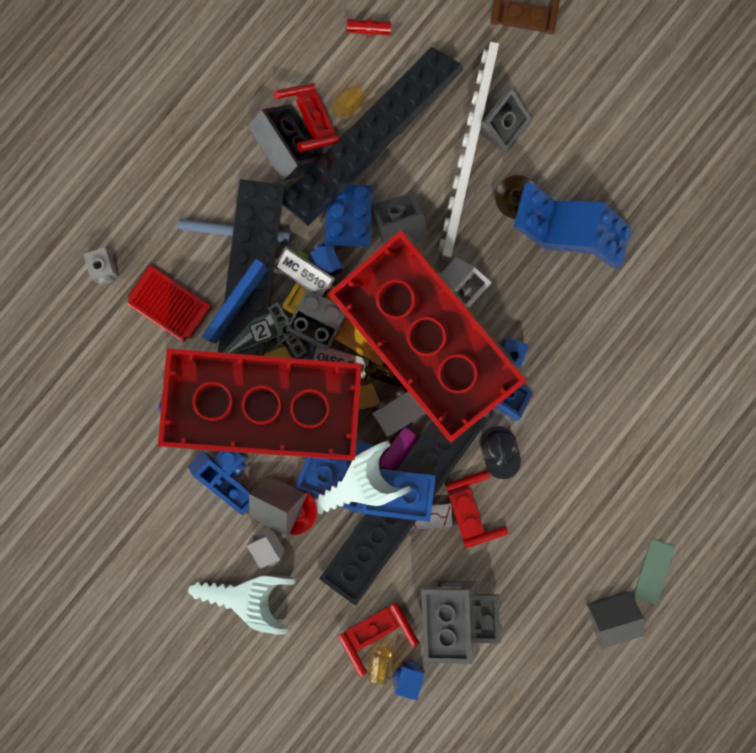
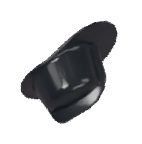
(500, 452)

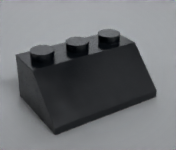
(278, 134)

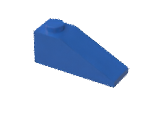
(219, 482)

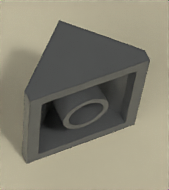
(505, 121)
(276, 504)
(616, 619)

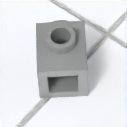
(101, 266)
(265, 548)

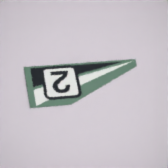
(256, 332)

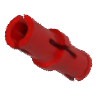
(368, 27)

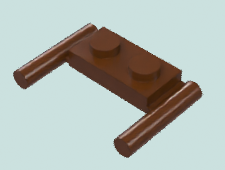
(525, 15)

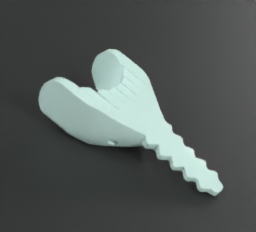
(362, 483)
(247, 600)

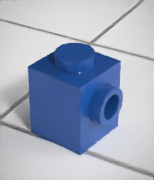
(326, 259)
(516, 350)
(231, 461)
(408, 679)

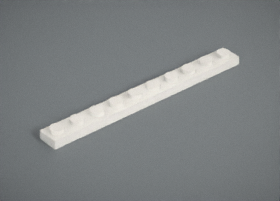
(470, 142)

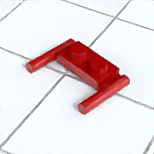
(313, 115)
(467, 513)
(373, 629)

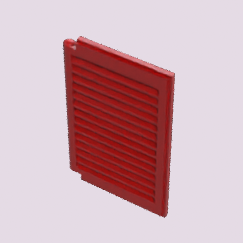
(168, 303)

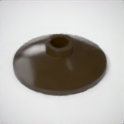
(506, 190)
(382, 373)

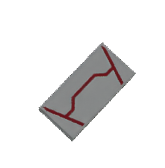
(440, 517)

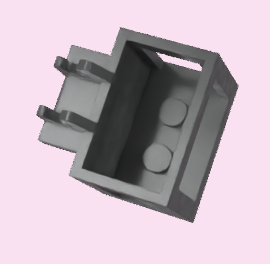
(458, 621)

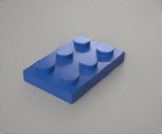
(350, 217)
(412, 505)

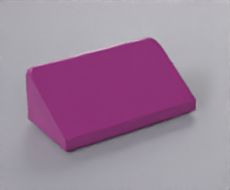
(398, 450)

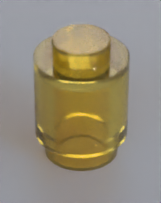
(348, 102)
(380, 665)

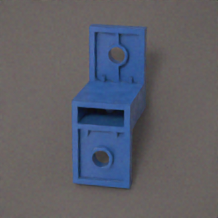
(572, 226)

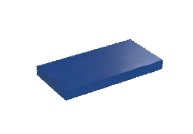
(235, 302)

